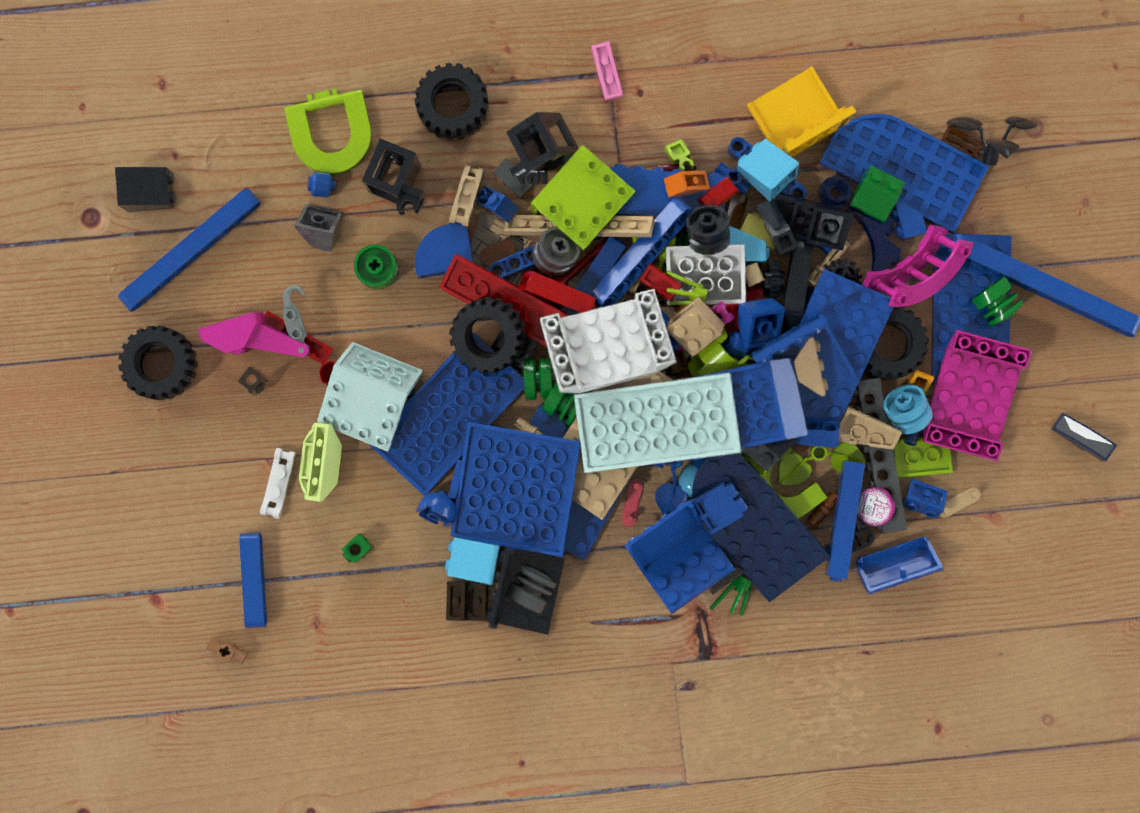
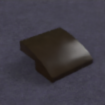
(466, 601)

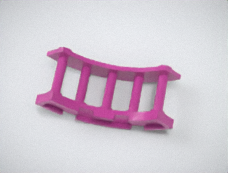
(910, 267)

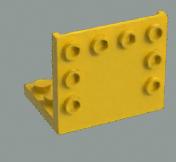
(799, 113)

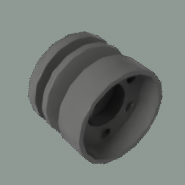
(530, 589)

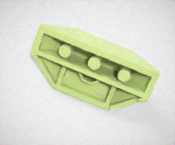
(320, 462)

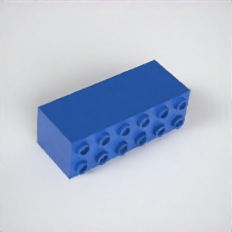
(650, 190)

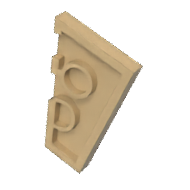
(865, 430)

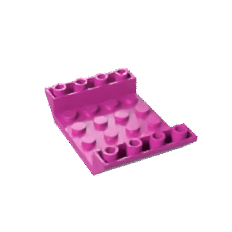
(974, 394)

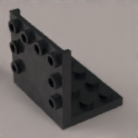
(511, 613)

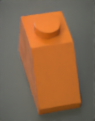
(686, 183)

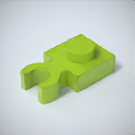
(679, 154)

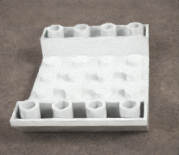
(608, 344)

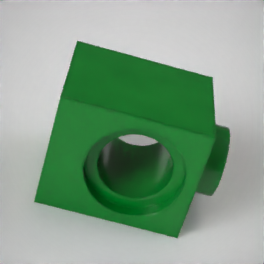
(365, 546)

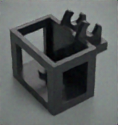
(534, 156)
(402, 192)

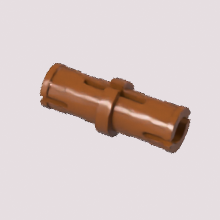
(822, 510)

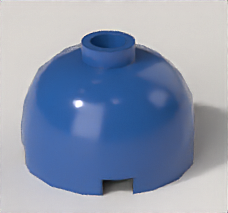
(436, 508)

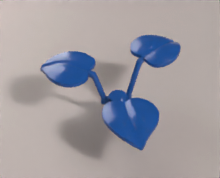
(669, 495)

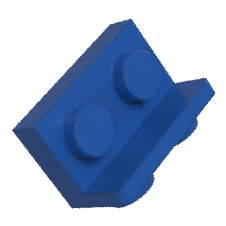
(925, 498)

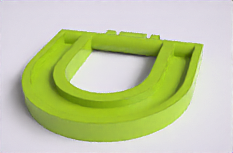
(359, 124)

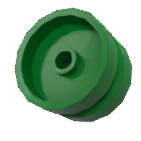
(368, 258)
(539, 378)

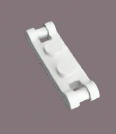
(278, 483)

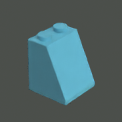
(768, 169)
(754, 247)
(472, 560)

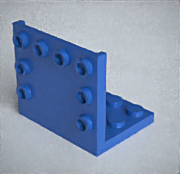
(789, 344)
(679, 557)

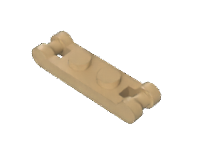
(466, 195)

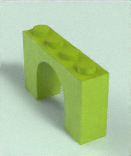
(805, 499)

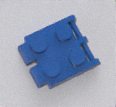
(720, 506)

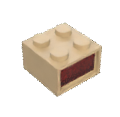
(695, 326)

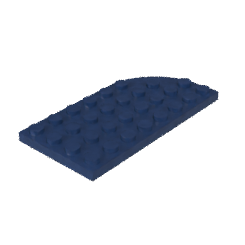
(770, 538)

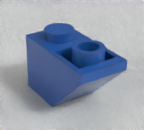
(496, 204)
(908, 221)

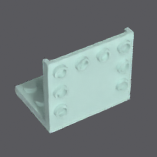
(367, 395)

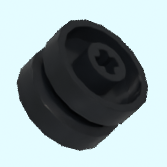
(708, 229)

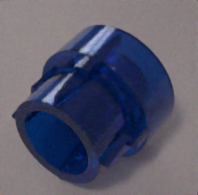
(838, 183)

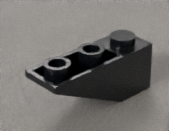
(777, 228)

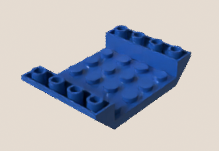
(767, 402)

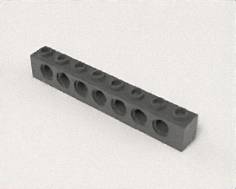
(891, 483)

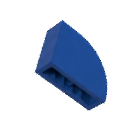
(439, 248)

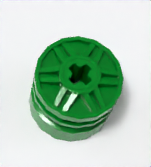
(997, 301)
(563, 402)

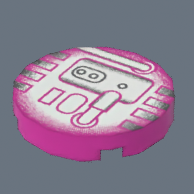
(875, 506)

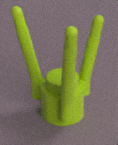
(698, 292)

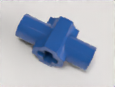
(740, 183)

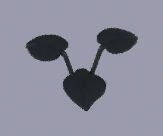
(994, 147)

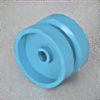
(908, 409)

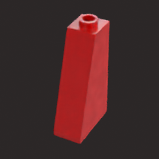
(556, 293)

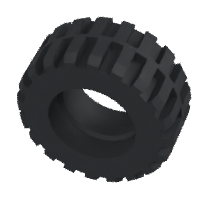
(447, 77)
(465, 345)
(915, 347)
(133, 358)

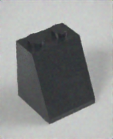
(144, 188)

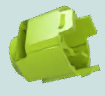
(715, 359)

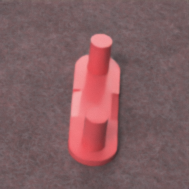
(632, 502)

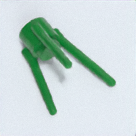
(742, 586)

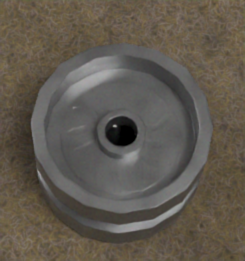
(555, 252)

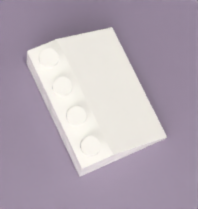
(719, 273)

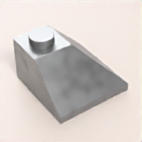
(319, 226)

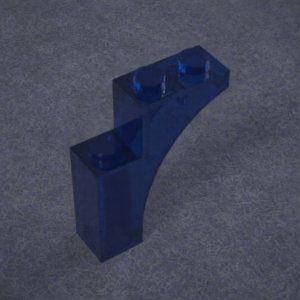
(883, 250)

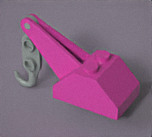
(252, 332)

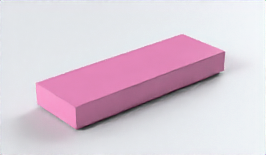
(607, 71)

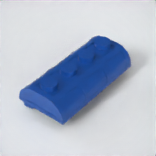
(898, 565)

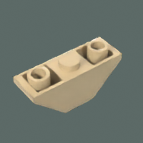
(809, 368)

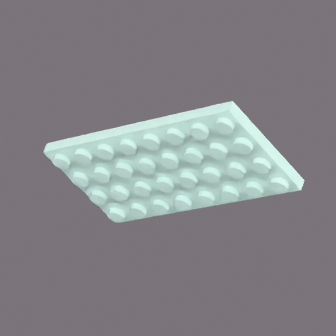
(657, 423)

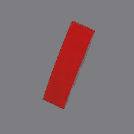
(318, 350)

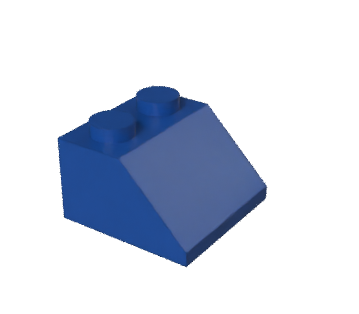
(760, 321)

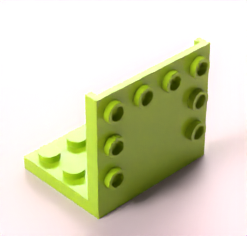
(582, 197)

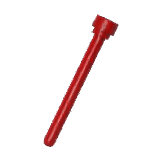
(581, 264)

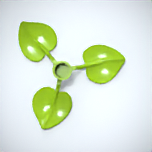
(795, 470)

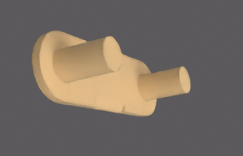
(960, 501)

